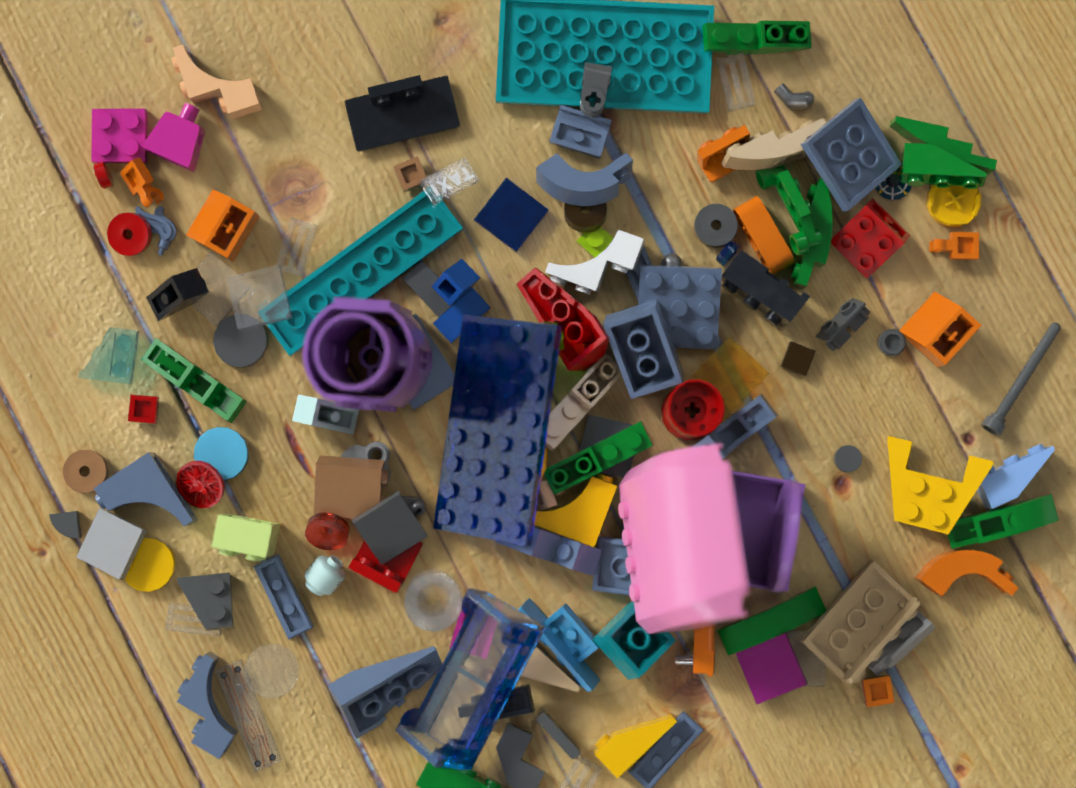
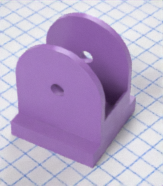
(768, 527)

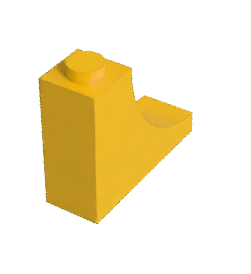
(582, 516)

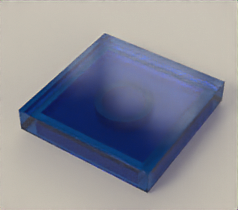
(511, 215)

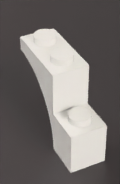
(588, 276)

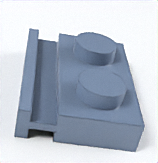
(579, 132)

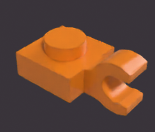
(139, 180)
(959, 245)

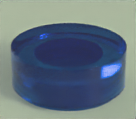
(728, 253)

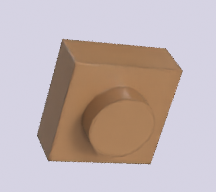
(410, 173)

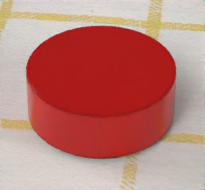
(103, 175)

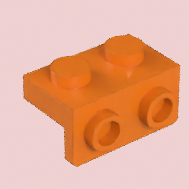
(713, 152)

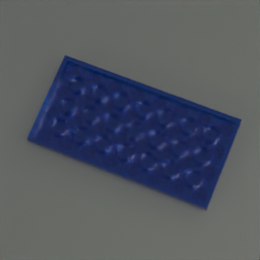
(497, 428)

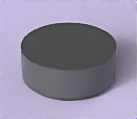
(891, 342)
(847, 458)

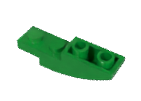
(757, 38)
(823, 221)
(598, 457)
(1003, 521)

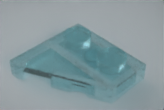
(113, 357)

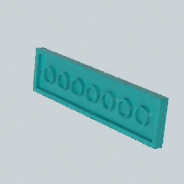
(367, 265)

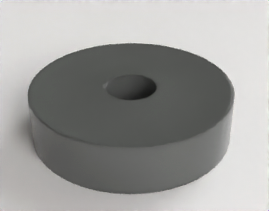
(727, 222)

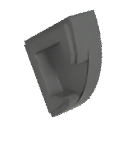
(67, 523)

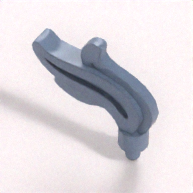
(161, 226)

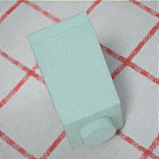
(325, 414)

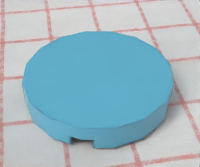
(223, 450)

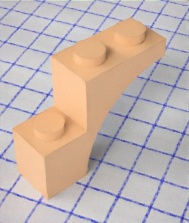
(238, 96)

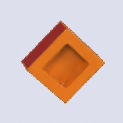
(877, 690)

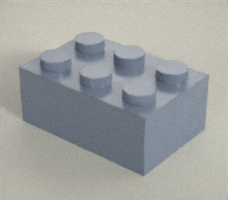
(643, 349)

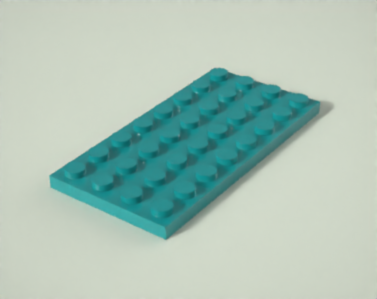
(650, 45)

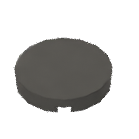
(237, 346)

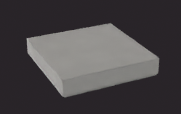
(111, 544)

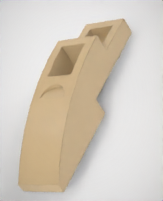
(770, 151)
(581, 400)

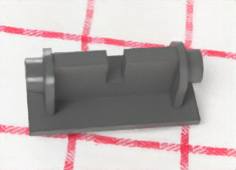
(851, 314)

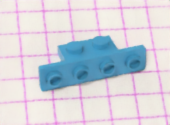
(568, 640)

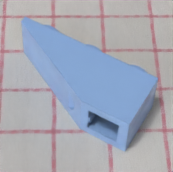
(1010, 479)

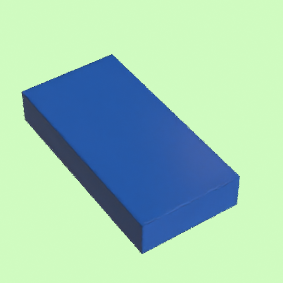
(451, 321)

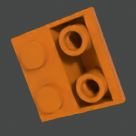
(223, 225)
(939, 329)

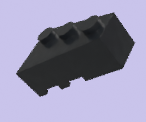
(762, 290)

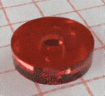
(327, 531)

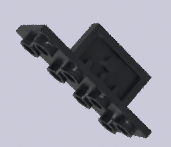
(401, 112)

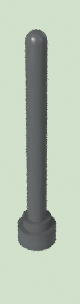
(995, 422)

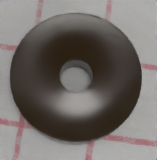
(588, 221)

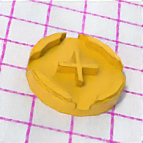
(953, 205)
(151, 566)

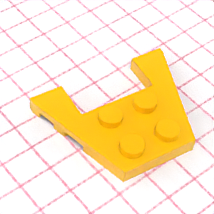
(929, 499)

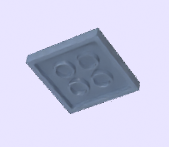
(851, 154)
(687, 301)

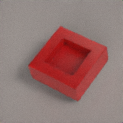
(143, 409)

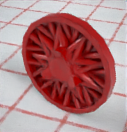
(200, 484)

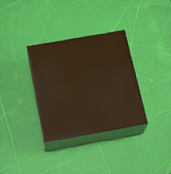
(797, 358)

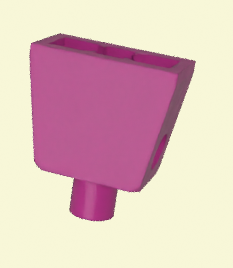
(177, 138)

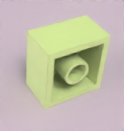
(245, 535)

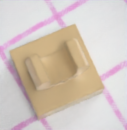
(546, 496)

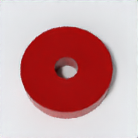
(117, 234)

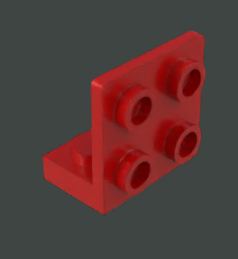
(870, 238)
(390, 574)

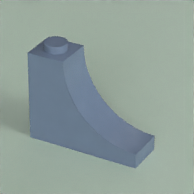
(147, 483)

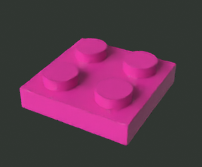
(119, 135)

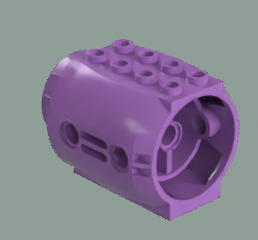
(401, 366)

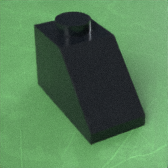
(177, 293)

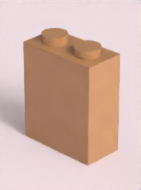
(348, 485)

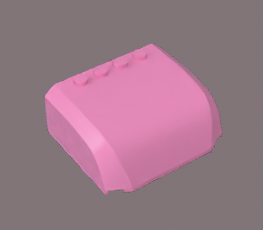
(683, 540)

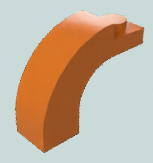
(950, 565)

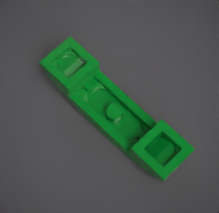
(772, 621)

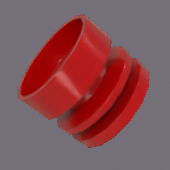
(703, 399)

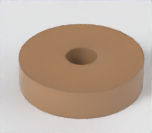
(73, 470)

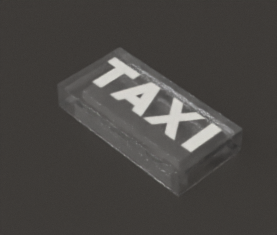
(449, 181)

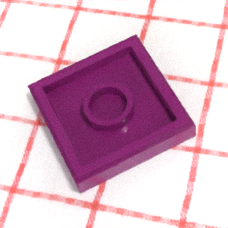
(771, 668)

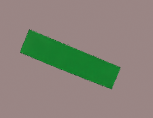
(934, 134)
(193, 380)

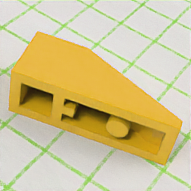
(628, 744)

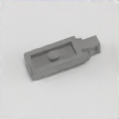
(910, 636)

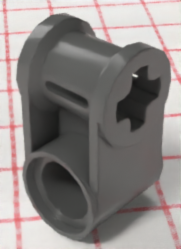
(595, 85)

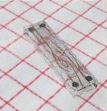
(248, 716)

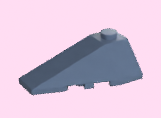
(374, 690)

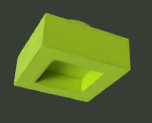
(595, 241)

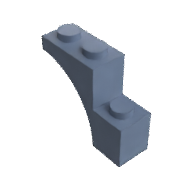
(560, 551)
(213, 732)

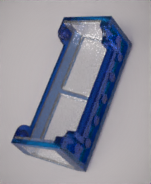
(472, 682)

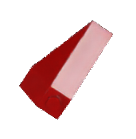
(583, 334)

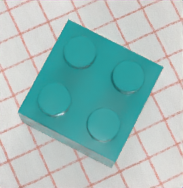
(630, 645)

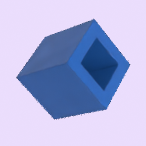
(455, 282)

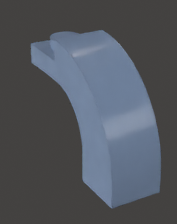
(581, 187)
(740, 425)

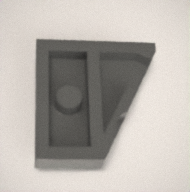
(210, 599)

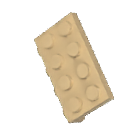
(861, 623)

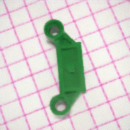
(798, 208)

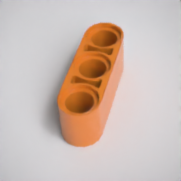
(764, 235)

